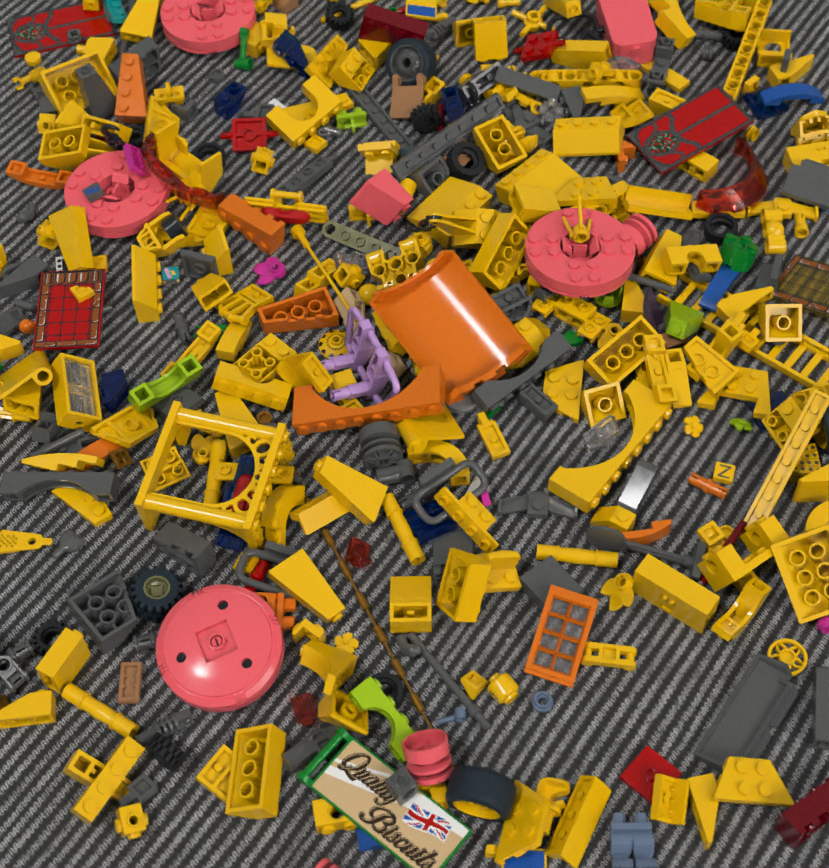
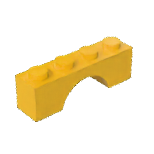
(270, 394)
(107, 780)

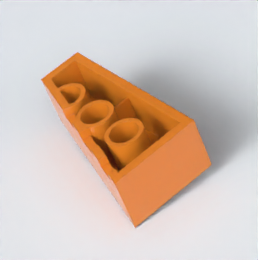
(131, 92)
(252, 223)
(299, 312)

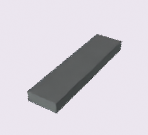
(527, 83)

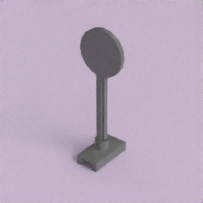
(613, 540)

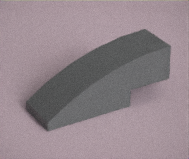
(46, 427)

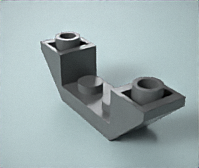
(662, 60)

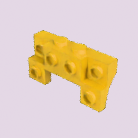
(575, 313)

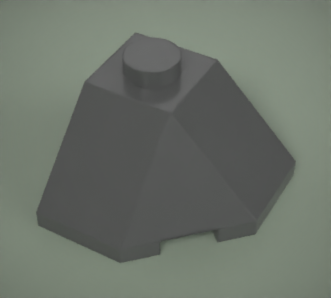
(430, 176)

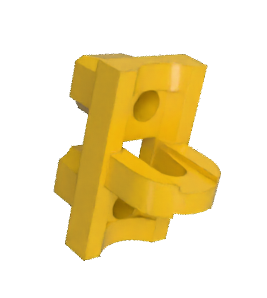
(169, 94)

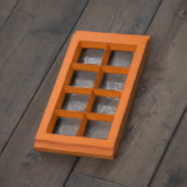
(561, 636)

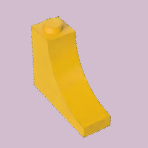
(329, 663)

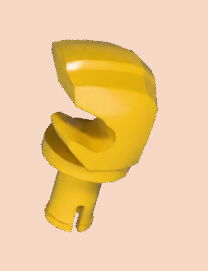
(528, 143)
(553, 789)

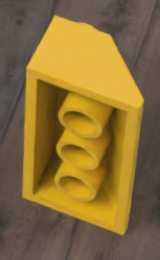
(588, 136)
(500, 252)
(146, 285)
(620, 354)
(256, 772)

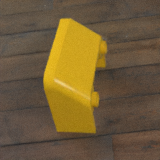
(174, 153)

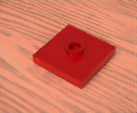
(642, 771)

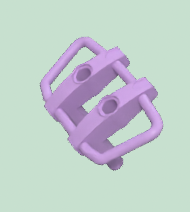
(359, 351)

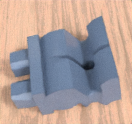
(629, 837)

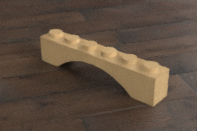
(354, 299)

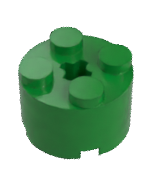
(738, 252)

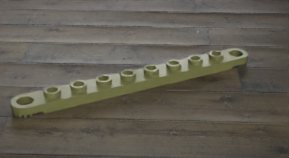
(360, 241)

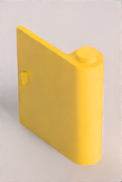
(33, 366)
(420, 430)

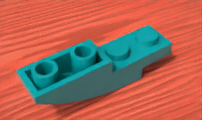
(114, 11)

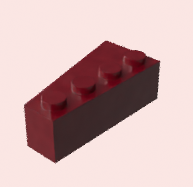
(390, 26)
(804, 816)

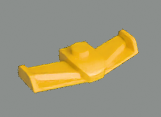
(787, 206)

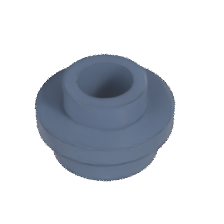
(542, 695)

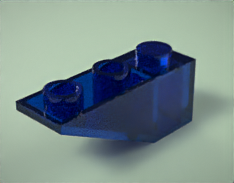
(290, 49)
(452, 103)

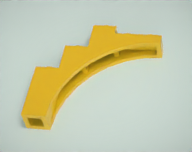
(672, 22)

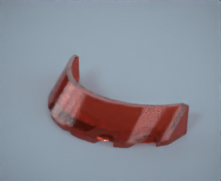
(172, 183)
(740, 195)

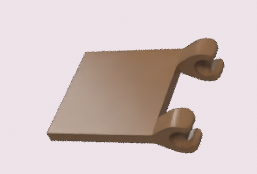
(406, 97)

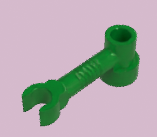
(243, 62)

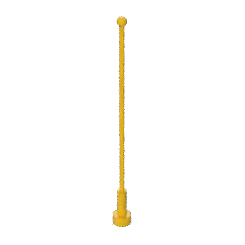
(298, 233)

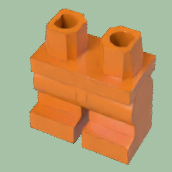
(280, 605)

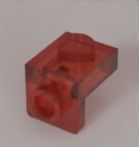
(358, 553)
(304, 709)

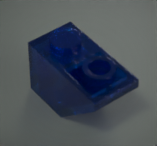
(229, 100)
(115, 389)

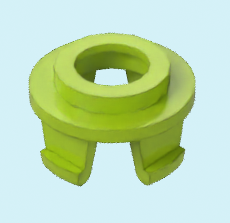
(610, 301)

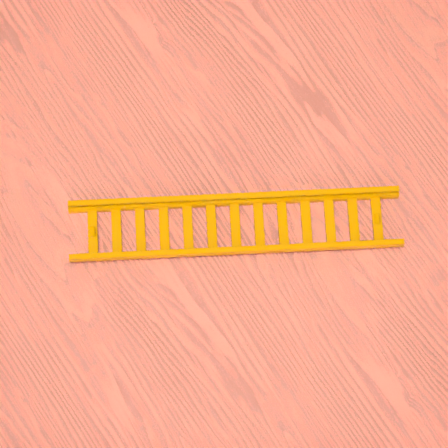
(820, 351)

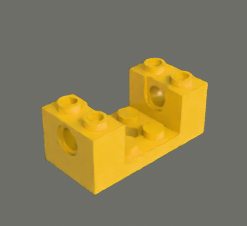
(724, 565)

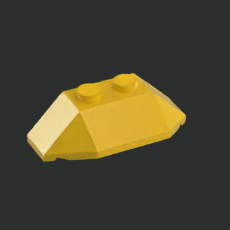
(535, 333)

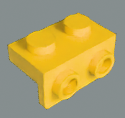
(669, 800)

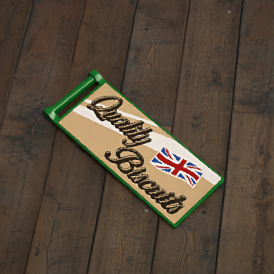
(355, 785)

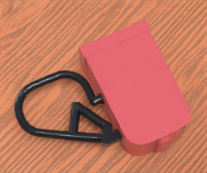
(622, 23)

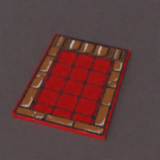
(61, 318)

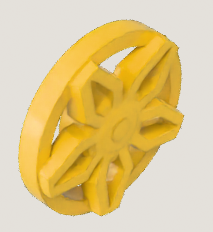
(788, 655)

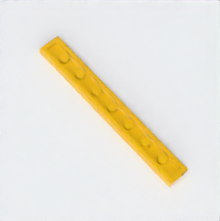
(788, 457)

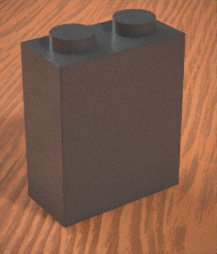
(538, 580)

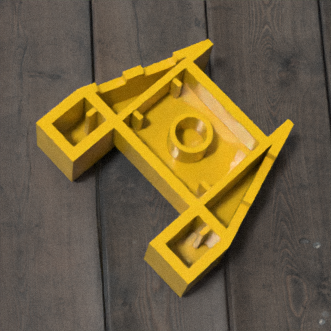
(725, 13)

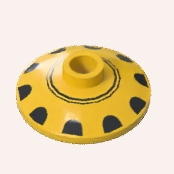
(329, 347)

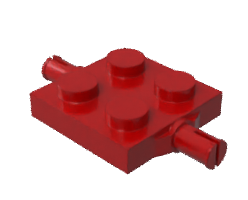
(539, 46)
(248, 134)

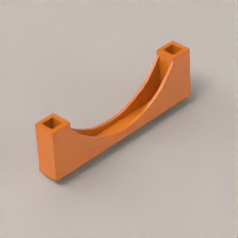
(420, 398)

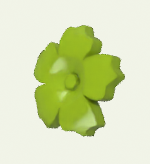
(741, 424)

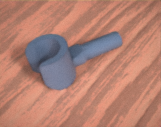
(459, 717)

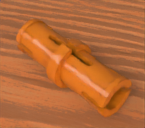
(708, 486)

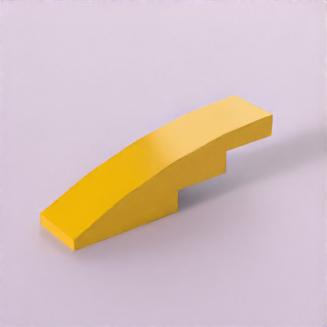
(611, 95)
(59, 461)

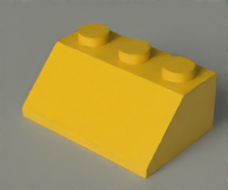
(463, 585)

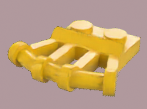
(245, 303)

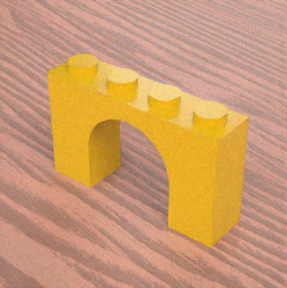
(295, 131)

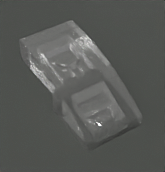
(623, 63)
(356, 258)

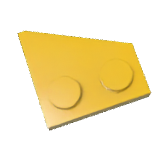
(216, 773)

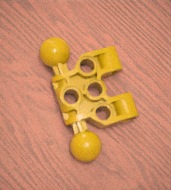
(391, 277)

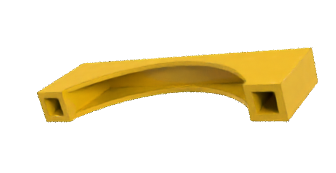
(586, 485)

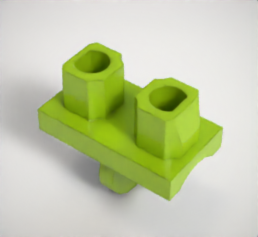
(351, 120)

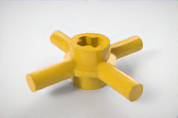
(532, 20)

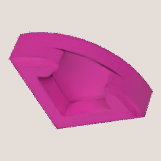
(484, 499)

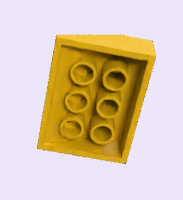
(61, 81)
(539, 170)
(450, 196)
(805, 571)

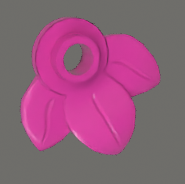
(269, 270)

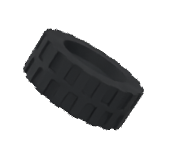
(474, 152)

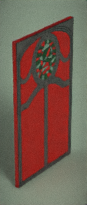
(49, 28)
(689, 129)

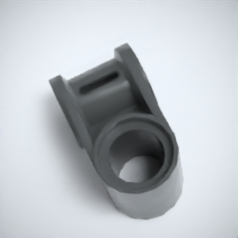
(12, 675)

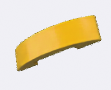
(201, 345)
(657, 370)
(714, 537)

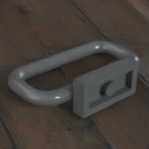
(438, 476)
(272, 552)

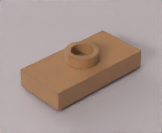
(130, 683)

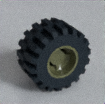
(155, 593)

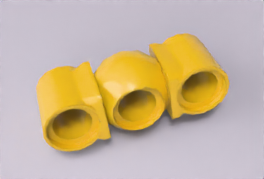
(773, 231)

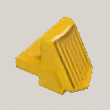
(811, 128)
(379, 155)
(503, 571)

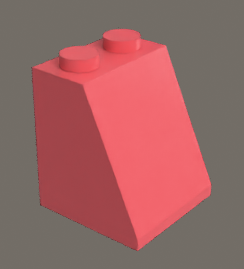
(382, 198)

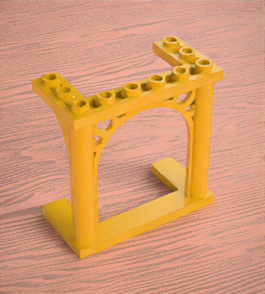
(241, 523)

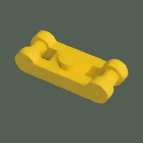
(609, 655)

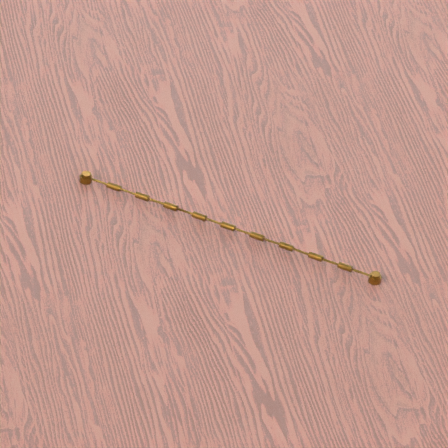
(266, 417)

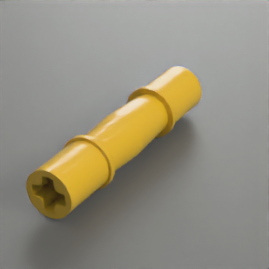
(218, 453)
(402, 530)
(578, 555)
(100, 711)

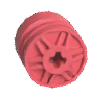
(642, 231)
(428, 756)

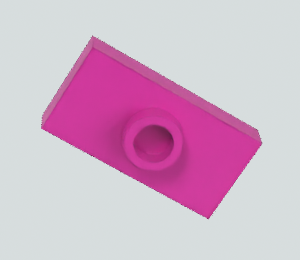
(134, 159)

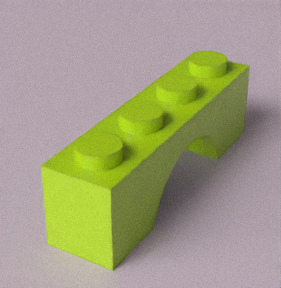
(180, 375)
(371, 697)

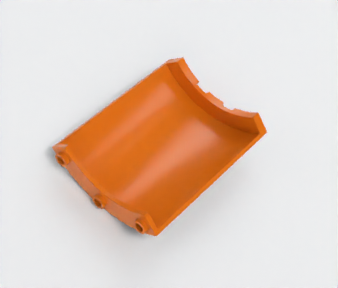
(451, 322)

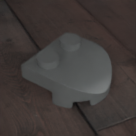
(514, 302)

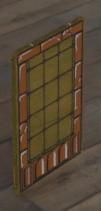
(805, 283)

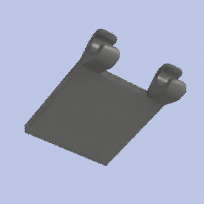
(442, 545)

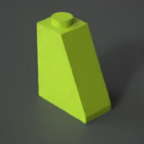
(682, 320)

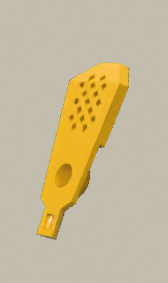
(21, 541)

